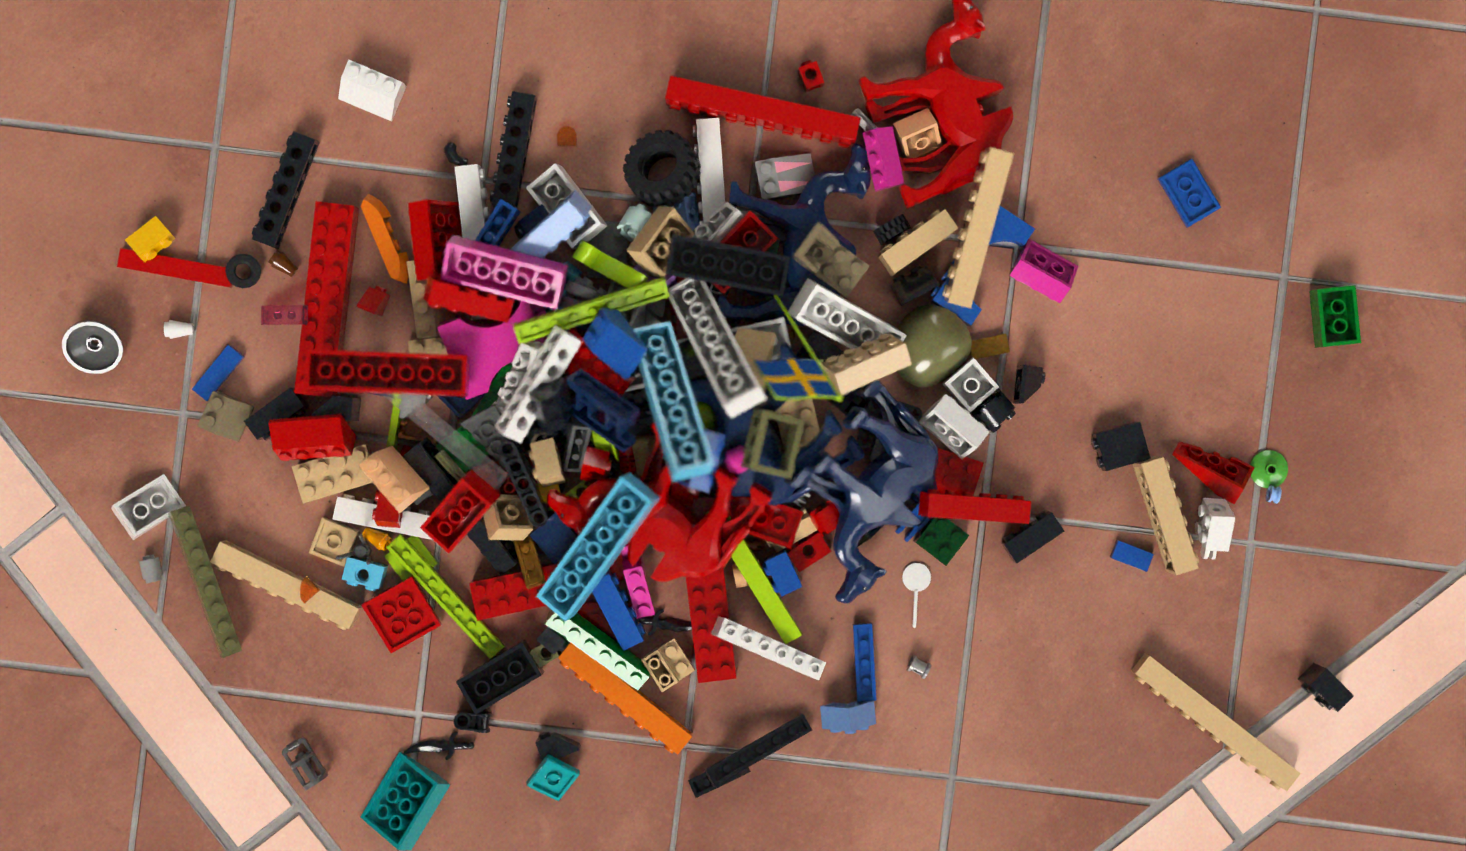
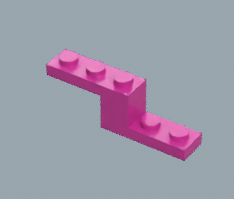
(637, 586)

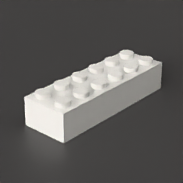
(838, 317)

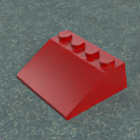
(431, 228)

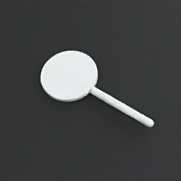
(916, 578)

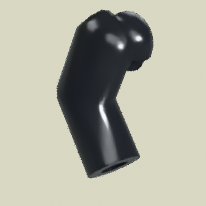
(452, 156)

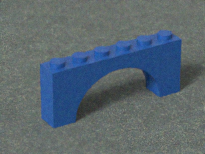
(1006, 229)

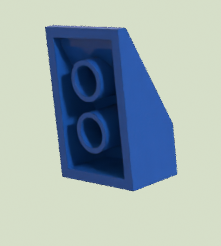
(615, 342)

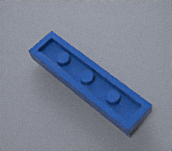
(864, 662)

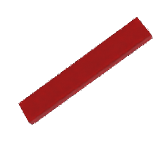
(174, 268)

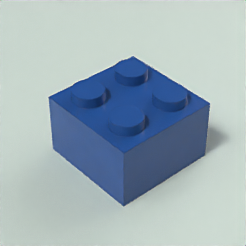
(783, 573)

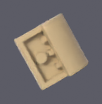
(668, 664)

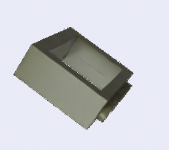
(755, 442)

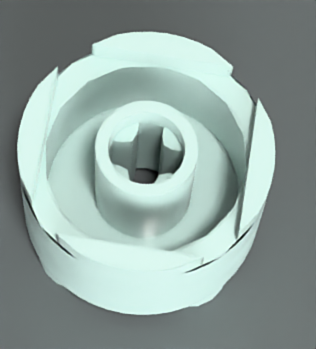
(633, 221)

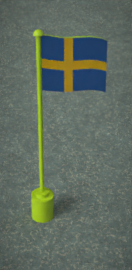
(797, 377)

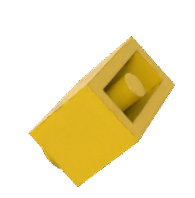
(150, 239)

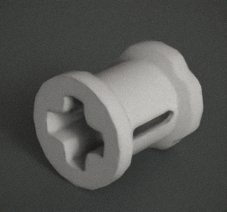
(919, 667)

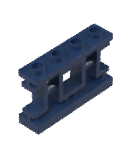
(618, 411)

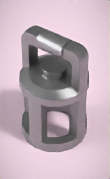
(303, 761)

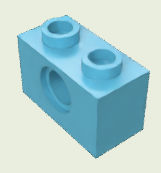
(376, 571)

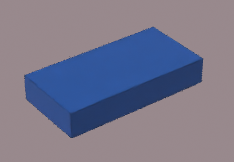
(1131, 555)

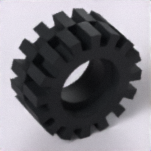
(892, 229)

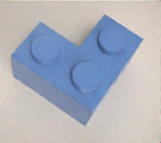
(848, 716)

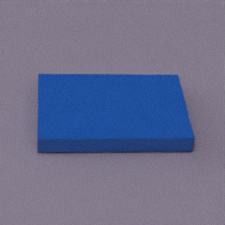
(1189, 193)

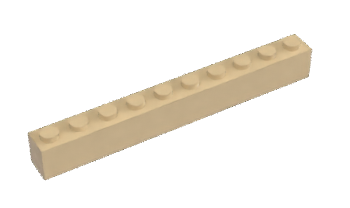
(1216, 722)

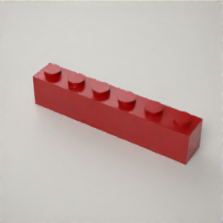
(974, 507)

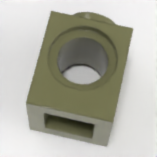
(540, 658)

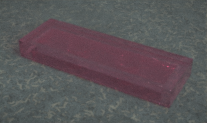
(284, 315)

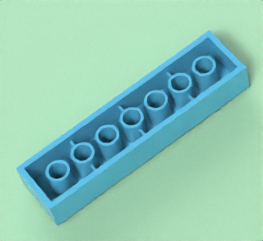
(673, 403)
(598, 546)

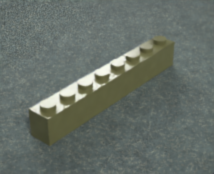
(205, 581)

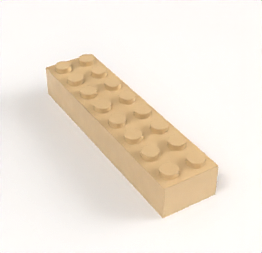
(978, 227)

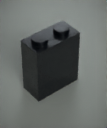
(1120, 446)

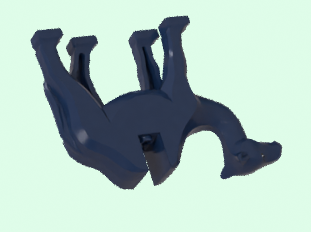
(792, 227)
(771, 454)
(881, 488)

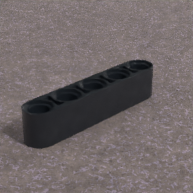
(526, 490)

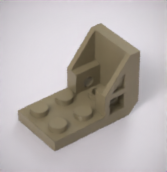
(830, 261)

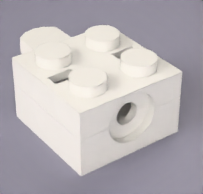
(1214, 526)

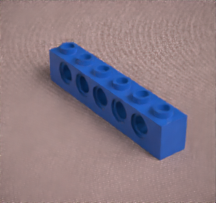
(498, 224)

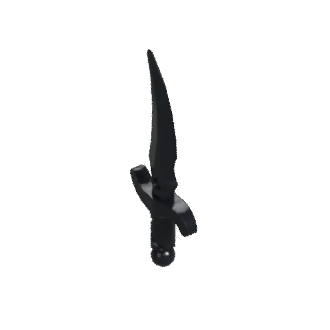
(667, 623)
(439, 746)

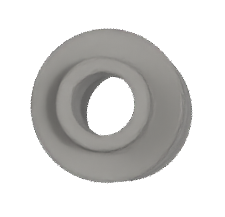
(151, 568)

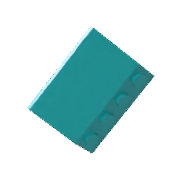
(405, 802)

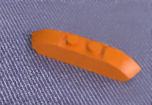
(376, 217)

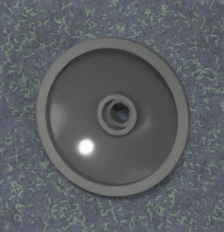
(92, 356)

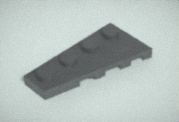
(483, 430)

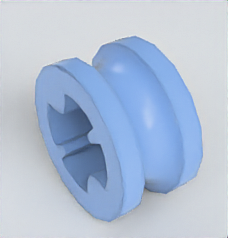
(1273, 494)

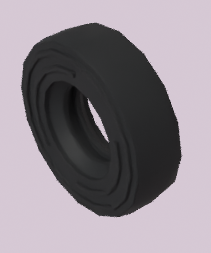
(243, 259)

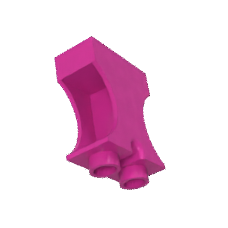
(486, 344)

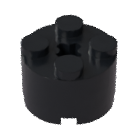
(994, 411)

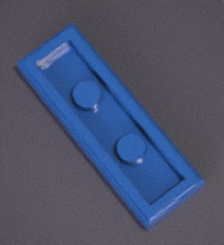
(218, 372)

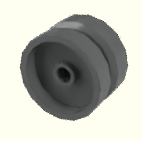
(581, 292)

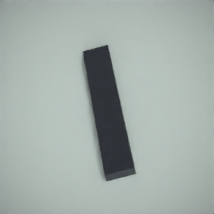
(758, 750)

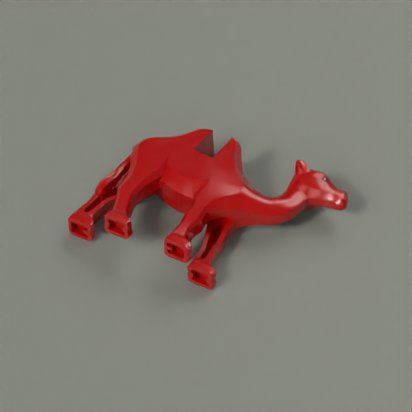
(954, 104)
(689, 545)

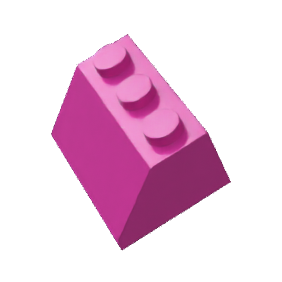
(883, 158)
(1044, 271)

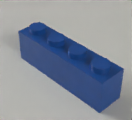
(617, 611)

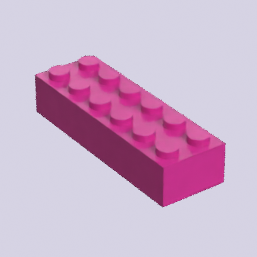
(504, 272)

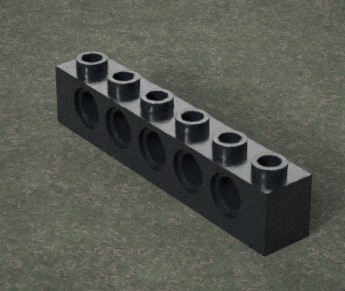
(528, 104)
(294, 183)

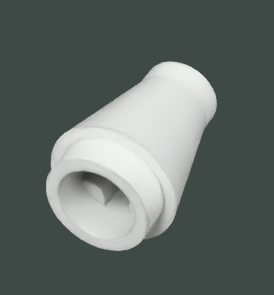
(177, 329)

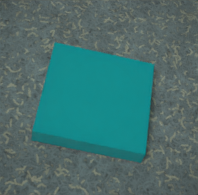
(553, 777)

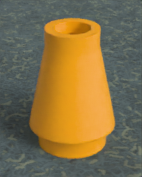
(377, 538)

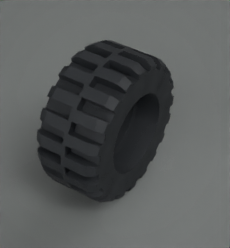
(649, 151)

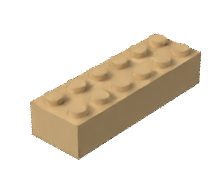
(1165, 515)

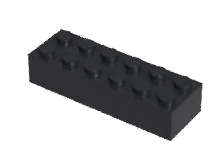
(727, 265)

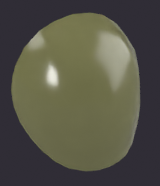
(935, 343)

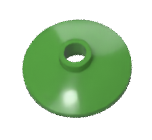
(1262, 462)

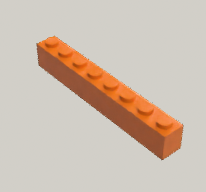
(628, 699)

